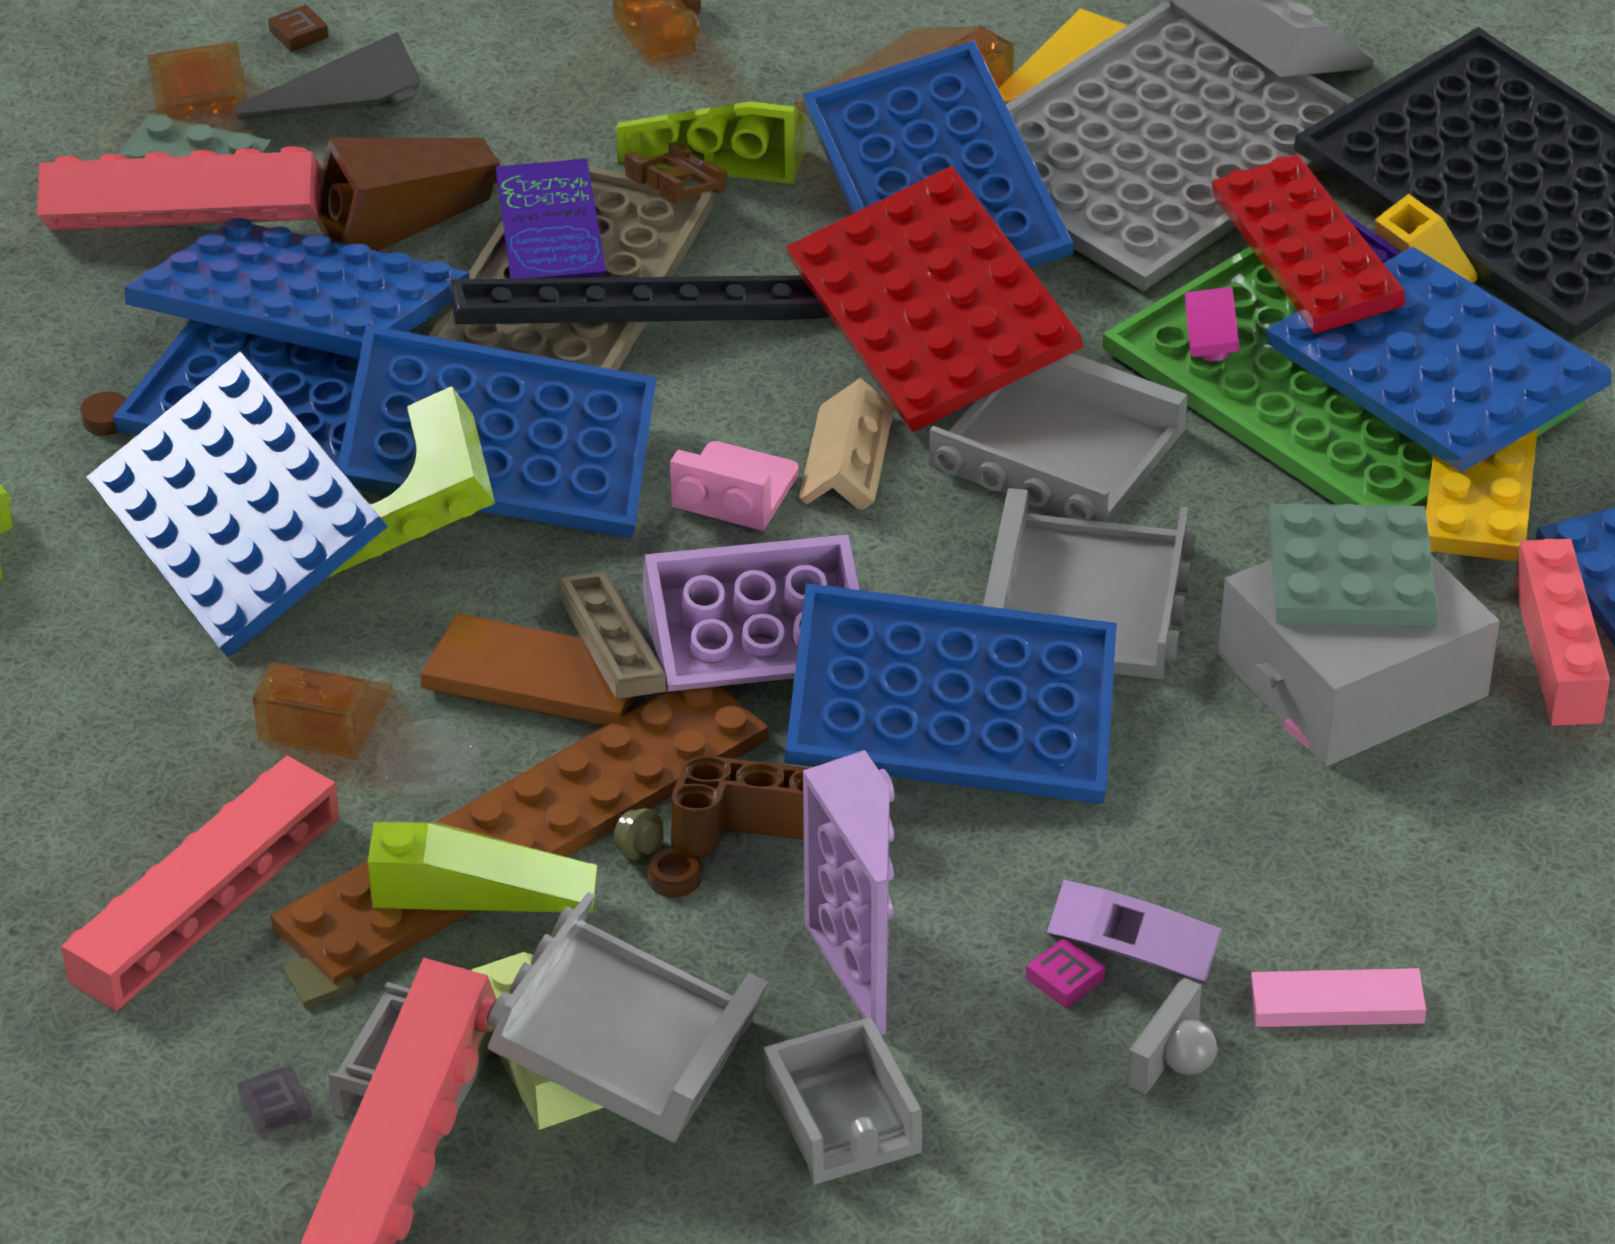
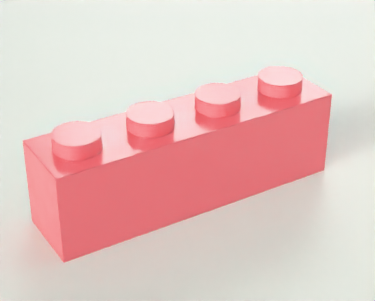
(1561, 632)

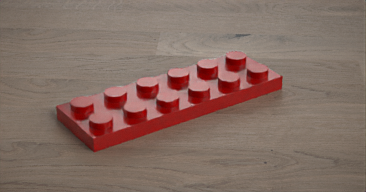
(1307, 244)

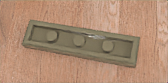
(611, 635)

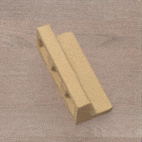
(848, 446)

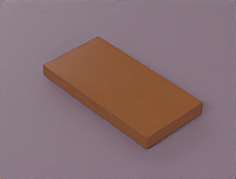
(522, 670)

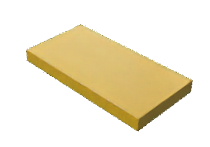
(1070, 42)

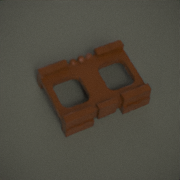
(670, 181)

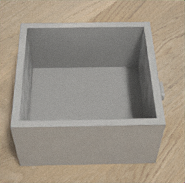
(1357, 681)

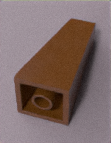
(400, 186)

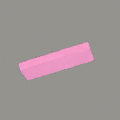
(1337, 997)

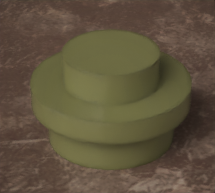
(639, 834)

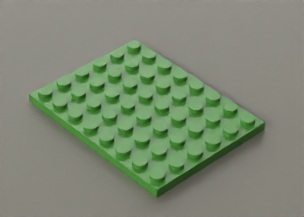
(1274, 400)

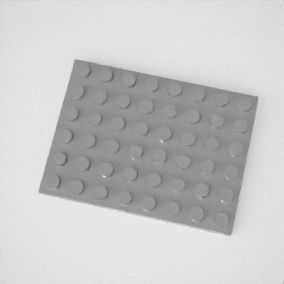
(1146, 128)

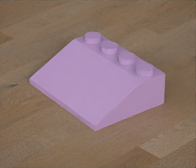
(737, 608)
(850, 875)

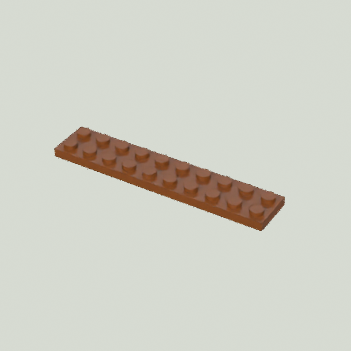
(546, 808)

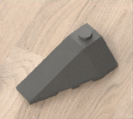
(358, 79)

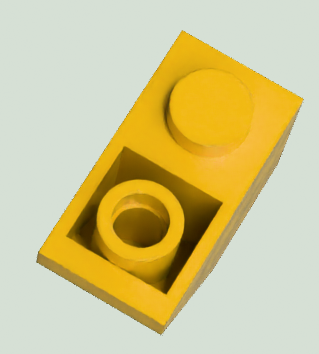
(1417, 226)

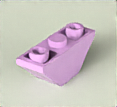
(1134, 929)

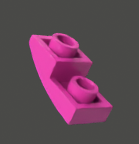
(1212, 323)

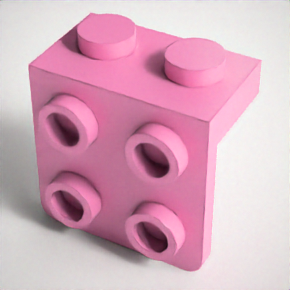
(731, 483)

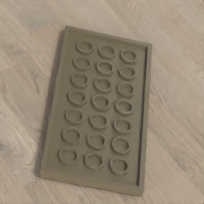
(638, 238)

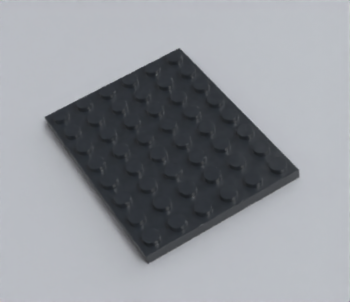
(1504, 160)

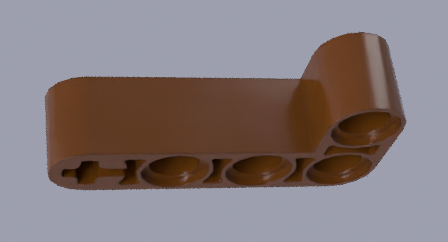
(734, 796)

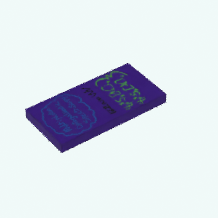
(550, 220)

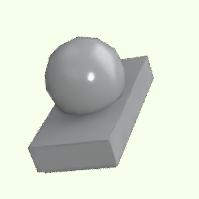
(1172, 1040)

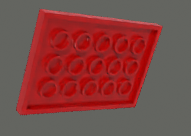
(933, 298)

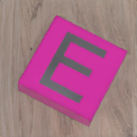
(1065, 972)

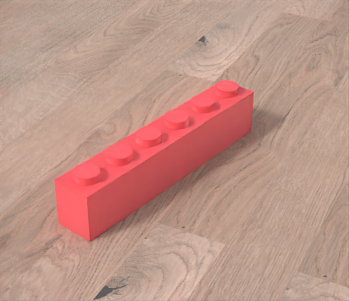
(179, 189)
(200, 883)
(405, 1109)

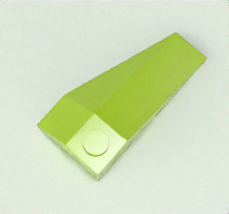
(742, 138)
(463, 870)

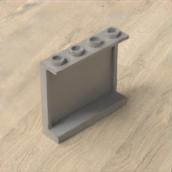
(1067, 435)
(1099, 575)
(620, 1024)

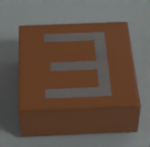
(298, 28)

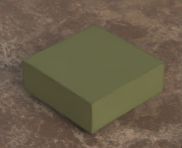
(312, 985)

